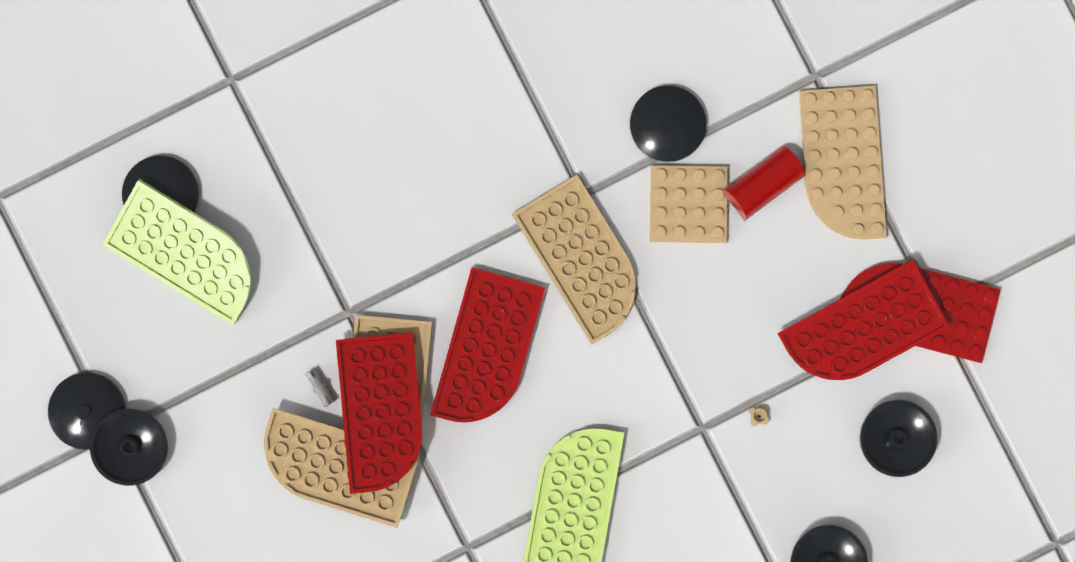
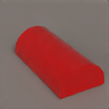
(764, 182)

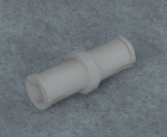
(320, 387)

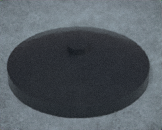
(667, 123)
(166, 176)
(80, 405)
(898, 438)
(128, 446)
(828, 544)

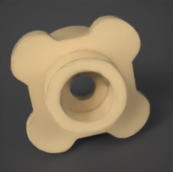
(762, 411)

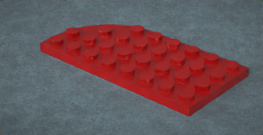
(965, 305)
(866, 326)
(487, 347)
(379, 409)

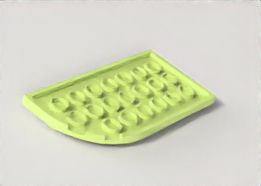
(182, 251)
(574, 498)

